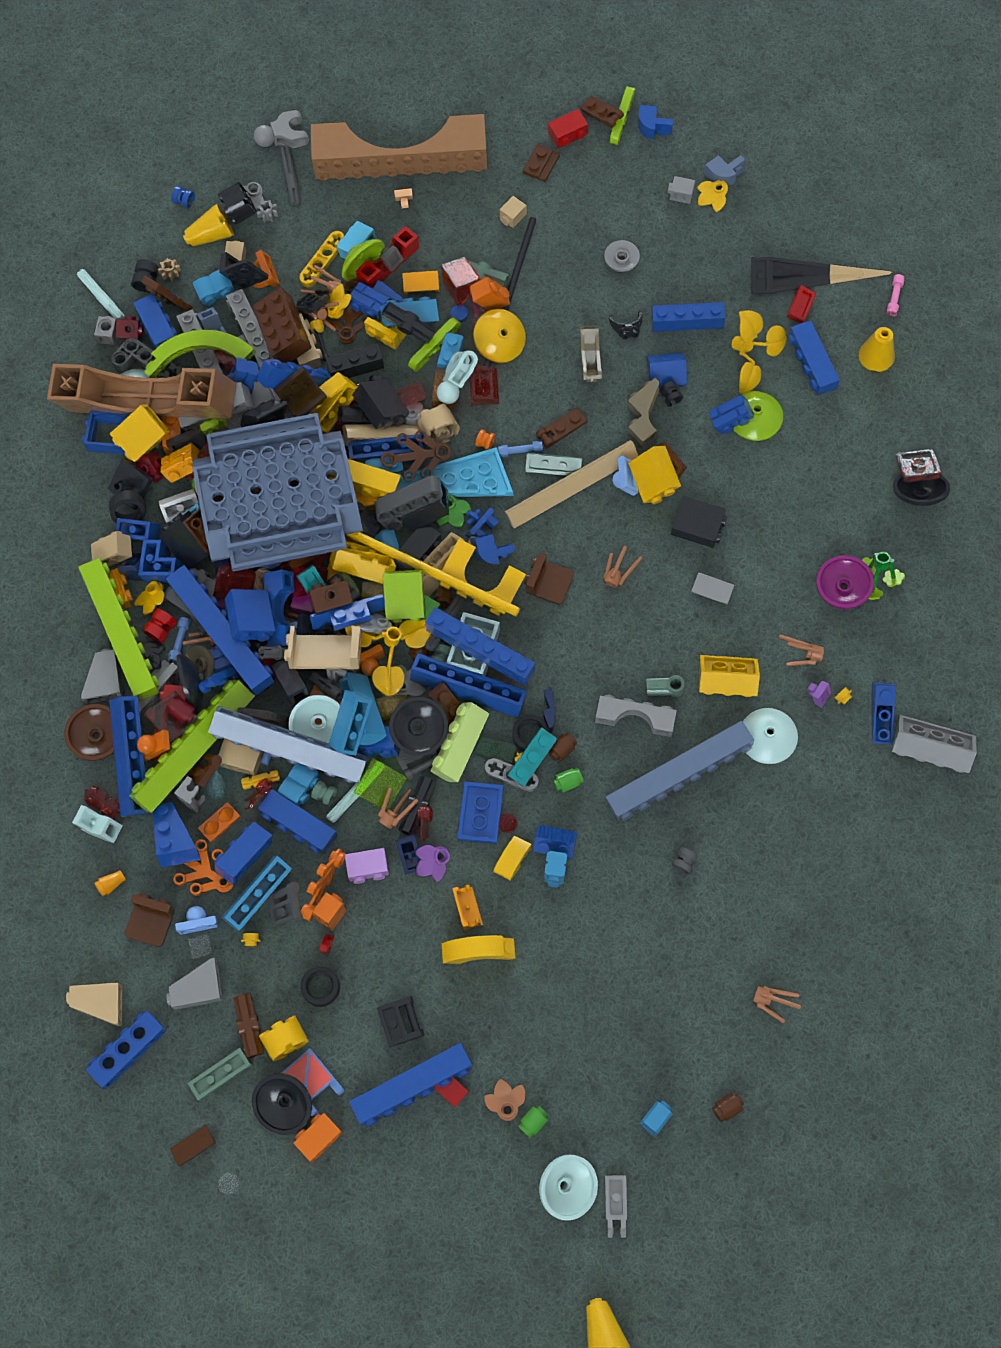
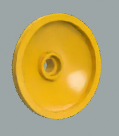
(490, 340)

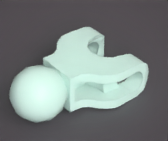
(456, 375)

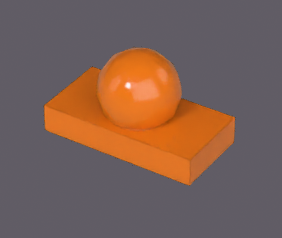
(369, 660)
(153, 745)

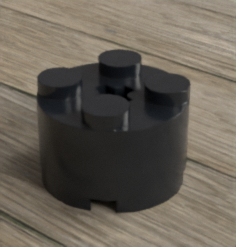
(237, 203)

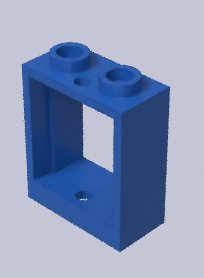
(91, 425)

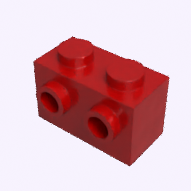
(568, 128)

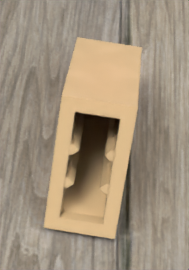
(98, 1000)

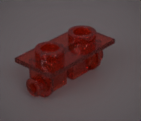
(96, 798)

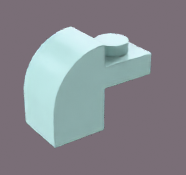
(96, 824)

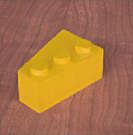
(338, 392)
(362, 562)

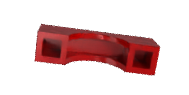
(372, 271)

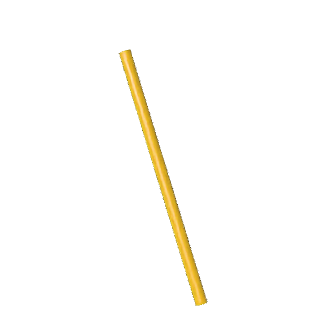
(436, 573)

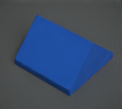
(668, 368)

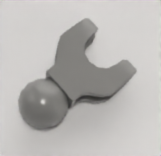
(281, 132)

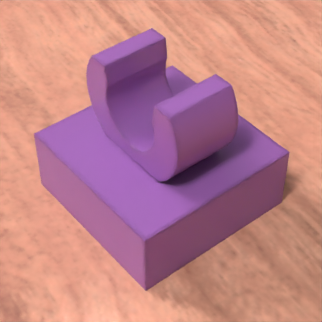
(820, 693)

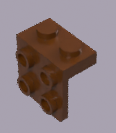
(548, 580)
(149, 920)

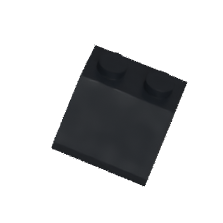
(265, 412)

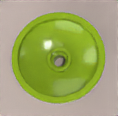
(359, 254)
(766, 421)

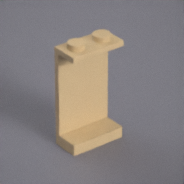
(323, 650)

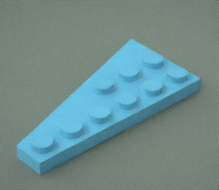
(470, 476)

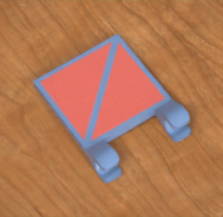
(313, 1075)

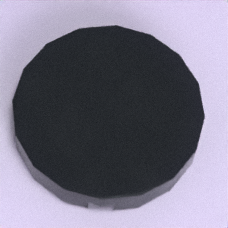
(311, 303)

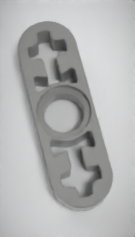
(496, 773)

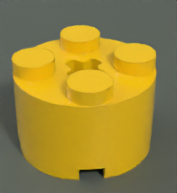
(283, 1038)

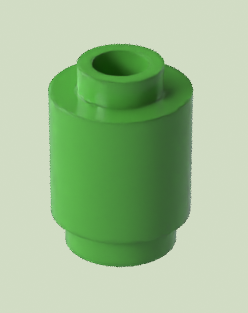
(568, 780)
(533, 1121)

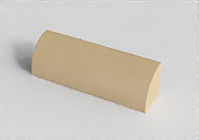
(365, 432)
(438, 559)

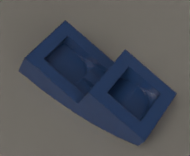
(549, 714)

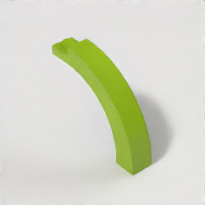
(197, 340)

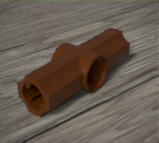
(248, 1025)

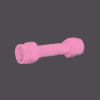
(898, 283)

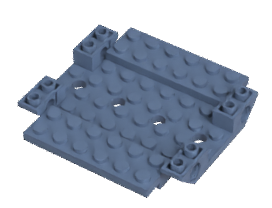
(281, 519)

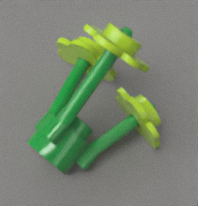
(880, 563)

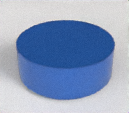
(459, 313)

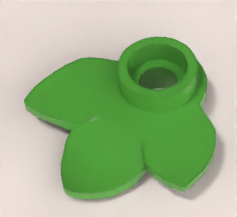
(456, 513)

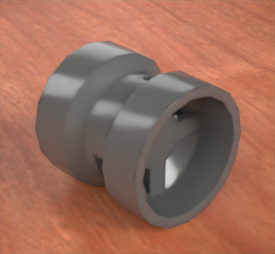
(684, 860)

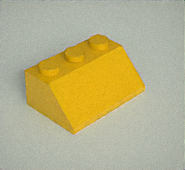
(729, 675)

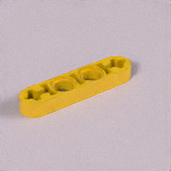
(320, 258)

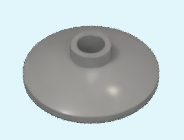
(622, 249)

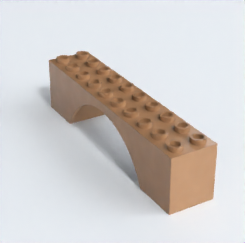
(342, 154)
(189, 394)

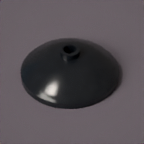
(921, 492)
(190, 680)
(432, 726)
(272, 1108)

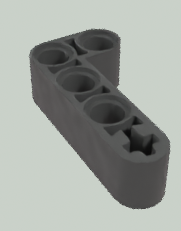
(137, 356)
(406, 500)

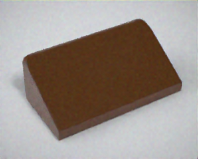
(192, 1146)

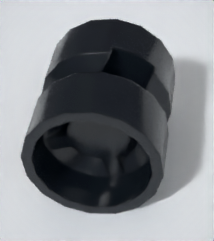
(144, 268)

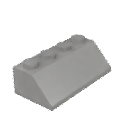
(934, 744)

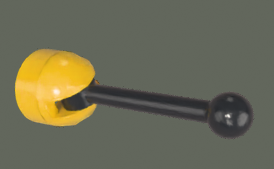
(317, 328)

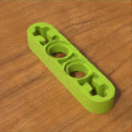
(624, 107)
(434, 345)

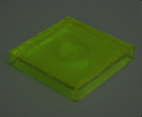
(376, 781)

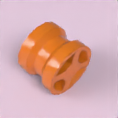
(485, 439)

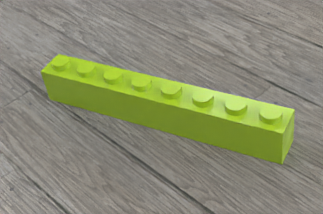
(119, 630)
(187, 749)

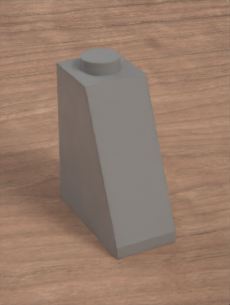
(103, 678)
(197, 987)

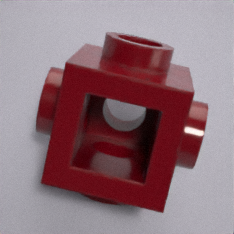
(122, 328)
(151, 465)

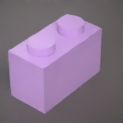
(367, 865)

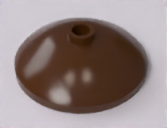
(81, 729)

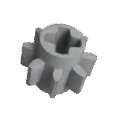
(267, 211)

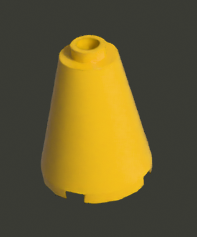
(208, 228)
(878, 350)
(603, 1327)

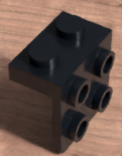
(241, 272)

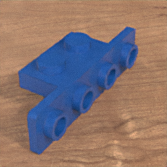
(348, 614)

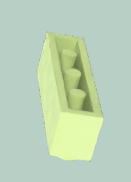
(459, 742)

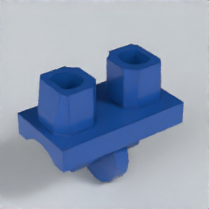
(487, 519)

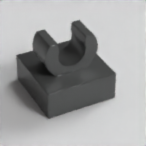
(391, 257)

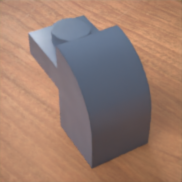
(719, 170)
(210, 320)

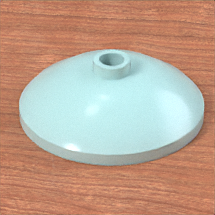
(312, 707)
(774, 747)
(578, 1190)

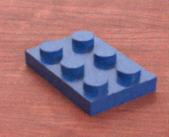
(480, 812)

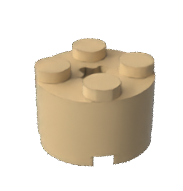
(438, 423)

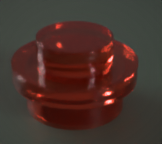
(507, 823)

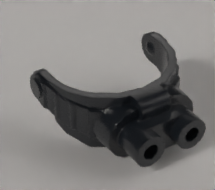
(627, 330)

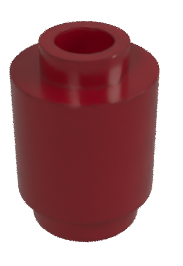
(181, 710)

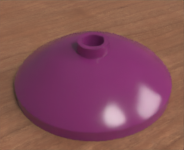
(849, 572)

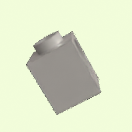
(681, 189)
(109, 336)

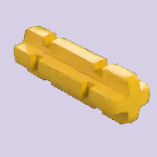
(248, 782)

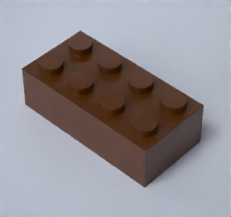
(281, 326)

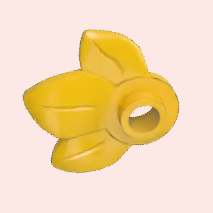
(711, 195)
(338, 295)
(151, 597)

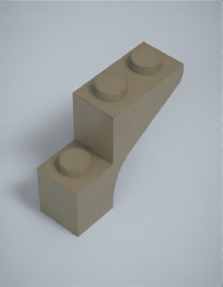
(590, 353)
(641, 405)

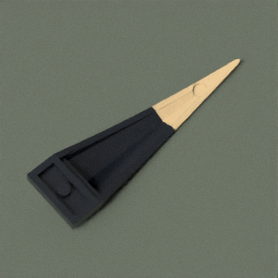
(781, 274)

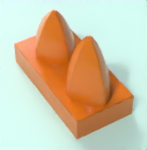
(264, 263)
(219, 822)

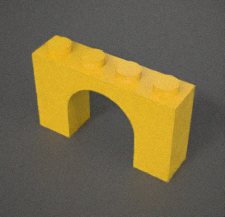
(456, 567)

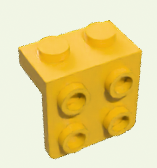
(389, 336)

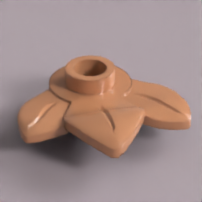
(503, 1097)

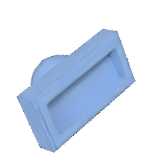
(623, 478)
(196, 921)

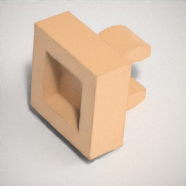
(403, 195)

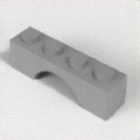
(659, 718)

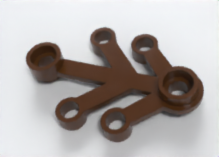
(348, 316)
(418, 455)

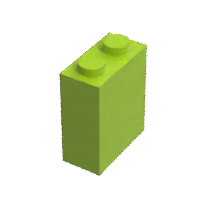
(404, 595)

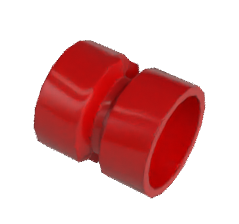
(159, 626)

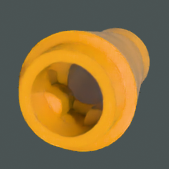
(108, 883)

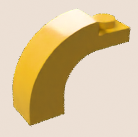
(477, 948)

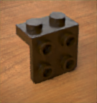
(300, 393)

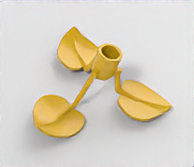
(750, 325)
(391, 679)

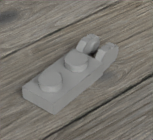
(616, 1203)

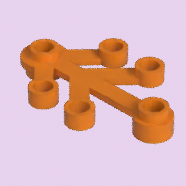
(202, 871)
(317, 889)

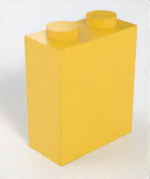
(139, 433)
(654, 474)

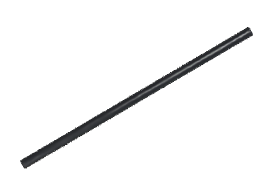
(517, 268)

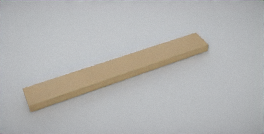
(569, 485)

